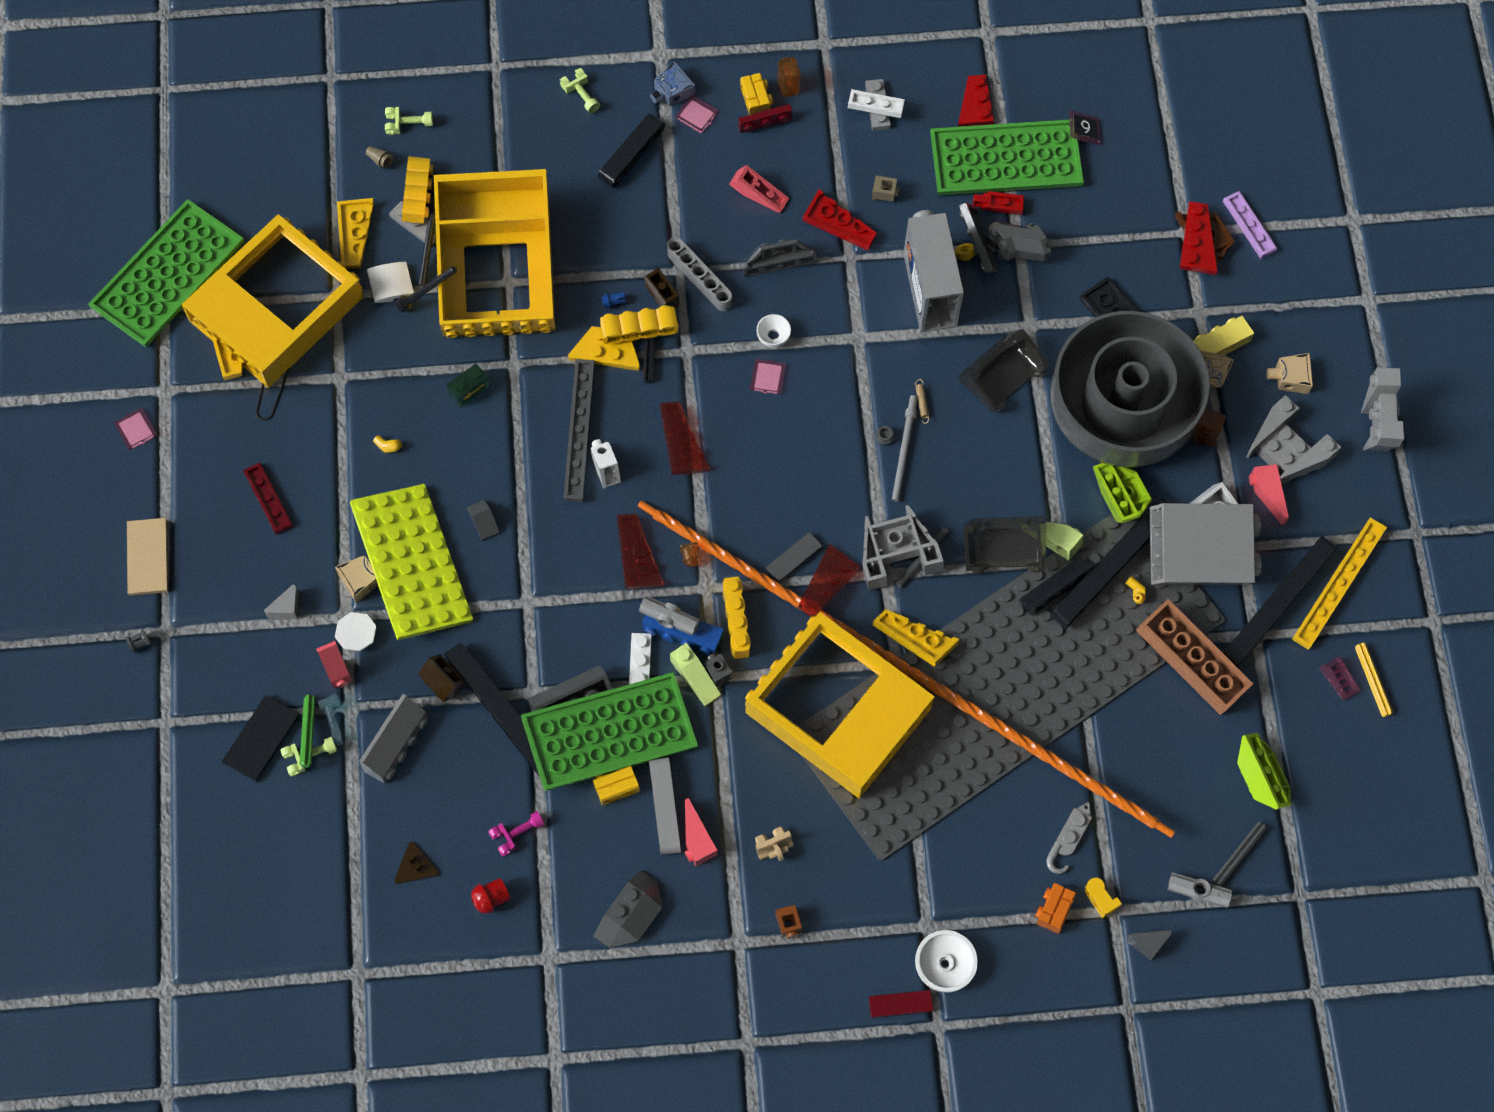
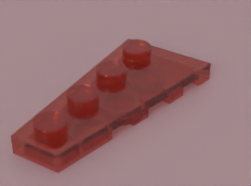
(682, 448)
(636, 555)

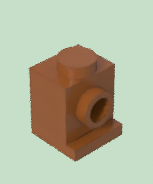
(788, 914)

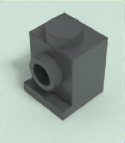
(719, 675)

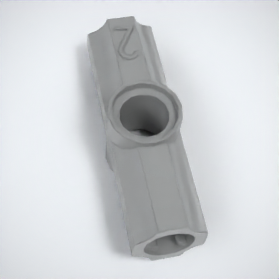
(669, 615)
(1212, 893)

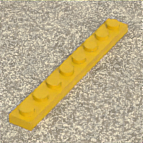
(1339, 583)

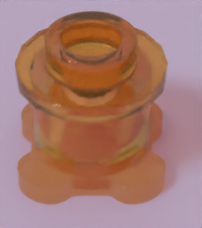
(690, 554)

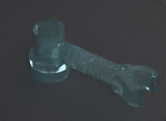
(329, 705)

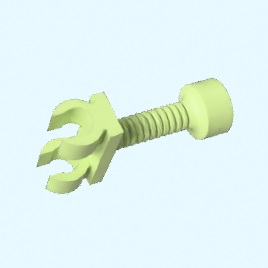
(591, 105)
(394, 113)
(292, 750)

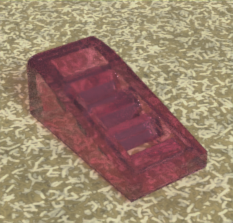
(1345, 674)

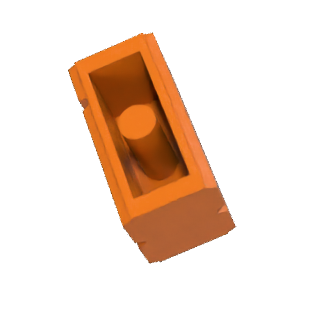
(1056, 907)

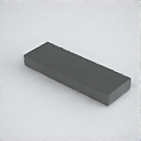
(793, 557)

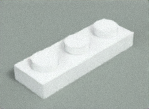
(876, 103)
(640, 657)

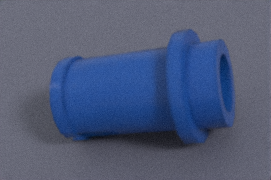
(610, 300)

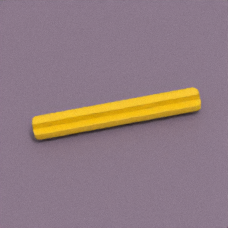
(1374, 680)

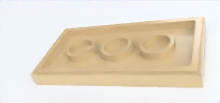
(147, 556)

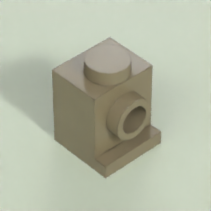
(885, 188)

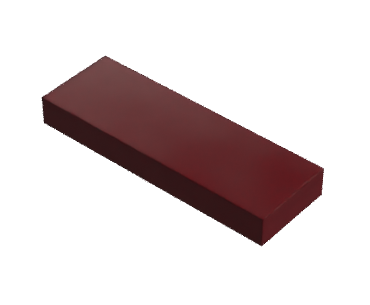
(900, 1004)

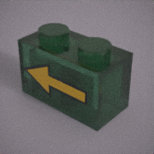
(467, 385)

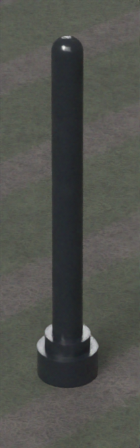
(405, 303)

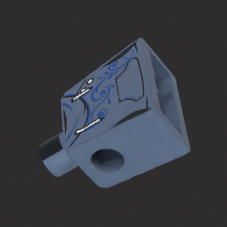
(672, 86)

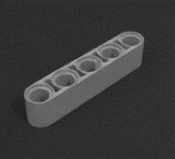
(703, 281)
(664, 806)

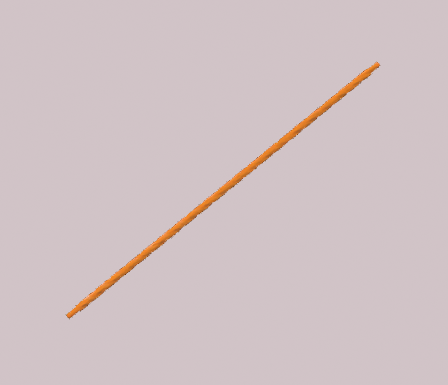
(917, 675)

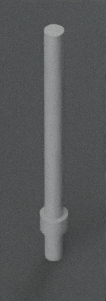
(910, 415)

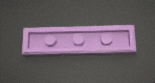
(1250, 225)

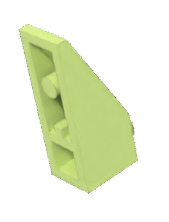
(1063, 539)
(694, 674)

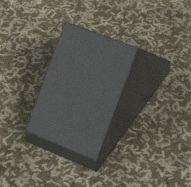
(483, 520)
(1148, 942)

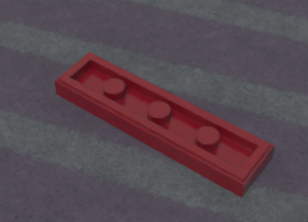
(268, 498)

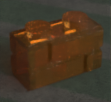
(788, 76)

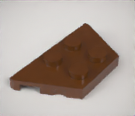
(1221, 237)

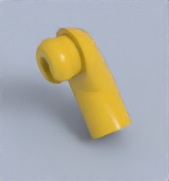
(387, 446)
(1139, 590)

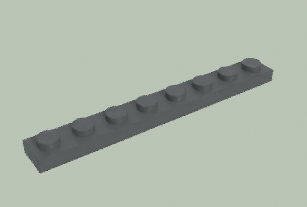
(579, 430)

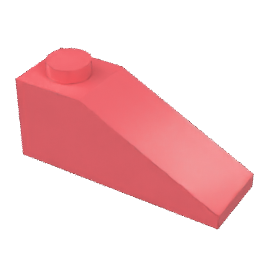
(758, 189)
(1269, 489)
(334, 665)
(698, 842)

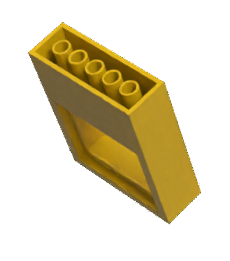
(256, 334)
(871, 729)

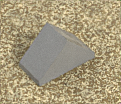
(285, 606)

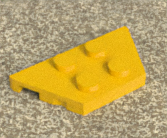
(613, 355)

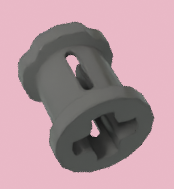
(138, 640)

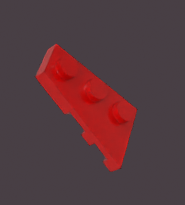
(976, 103)

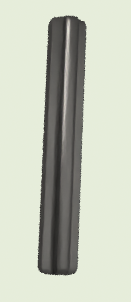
(1239, 854)

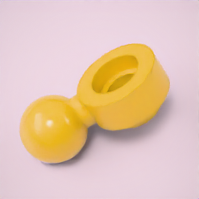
(965, 251)

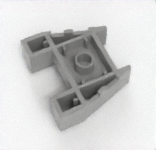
(1382, 409)
(1282, 446)
(897, 541)

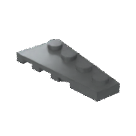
(980, 239)

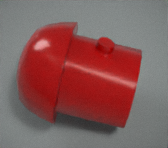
(489, 896)

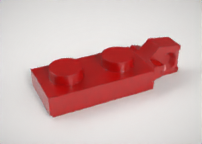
(1000, 202)

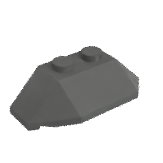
(778, 256)
(630, 912)

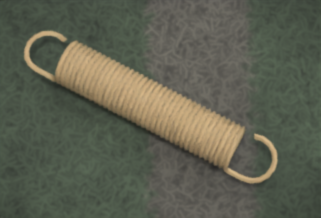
(922, 401)

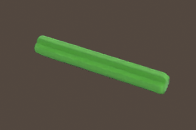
(307, 731)

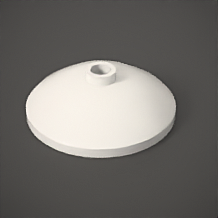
(948, 947)

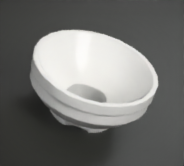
(773, 323)

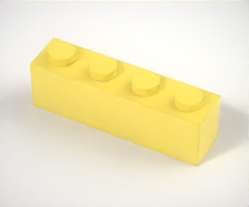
(1225, 338)

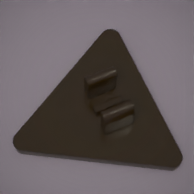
(414, 866)

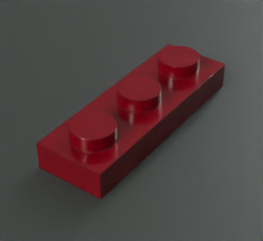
(765, 118)

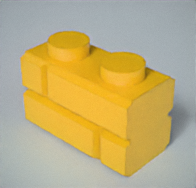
(755, 93)
(616, 785)

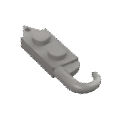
(1069, 836)

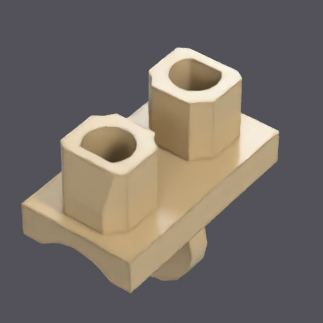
(775, 846)

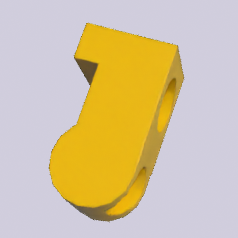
(1100, 898)

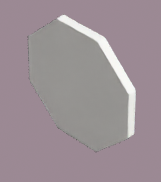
(355, 631)

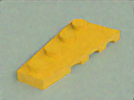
(923, 642)

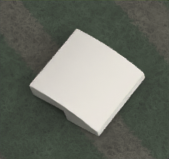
(390, 281)

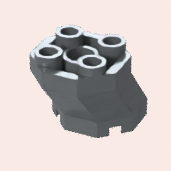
(1018, 241)

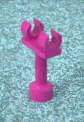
(505, 849)

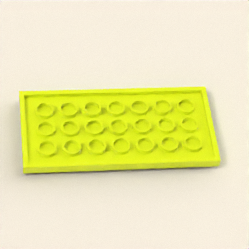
(411, 561)

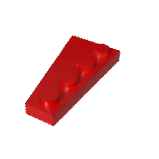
(831, 218)
(1198, 244)

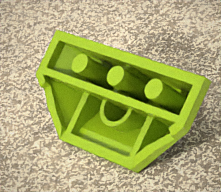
(1122, 491)
(1263, 772)

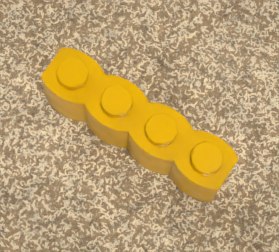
(416, 188)
(638, 325)
(736, 618)

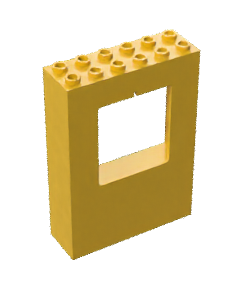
(494, 211)

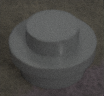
(884, 435)

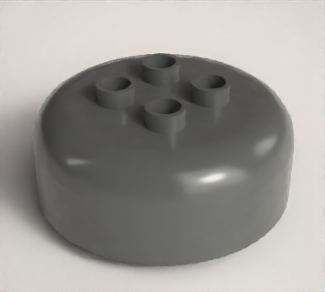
(1129, 389)

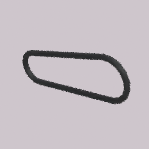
(276, 402)

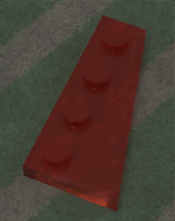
(830, 577)

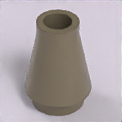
(380, 157)

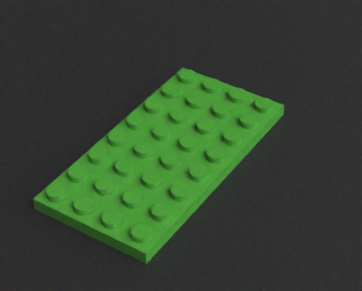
(1005, 157)
(166, 273)
(608, 731)

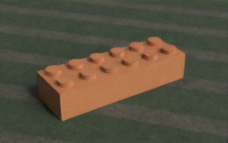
(1194, 656)

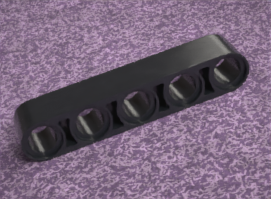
(631, 150)

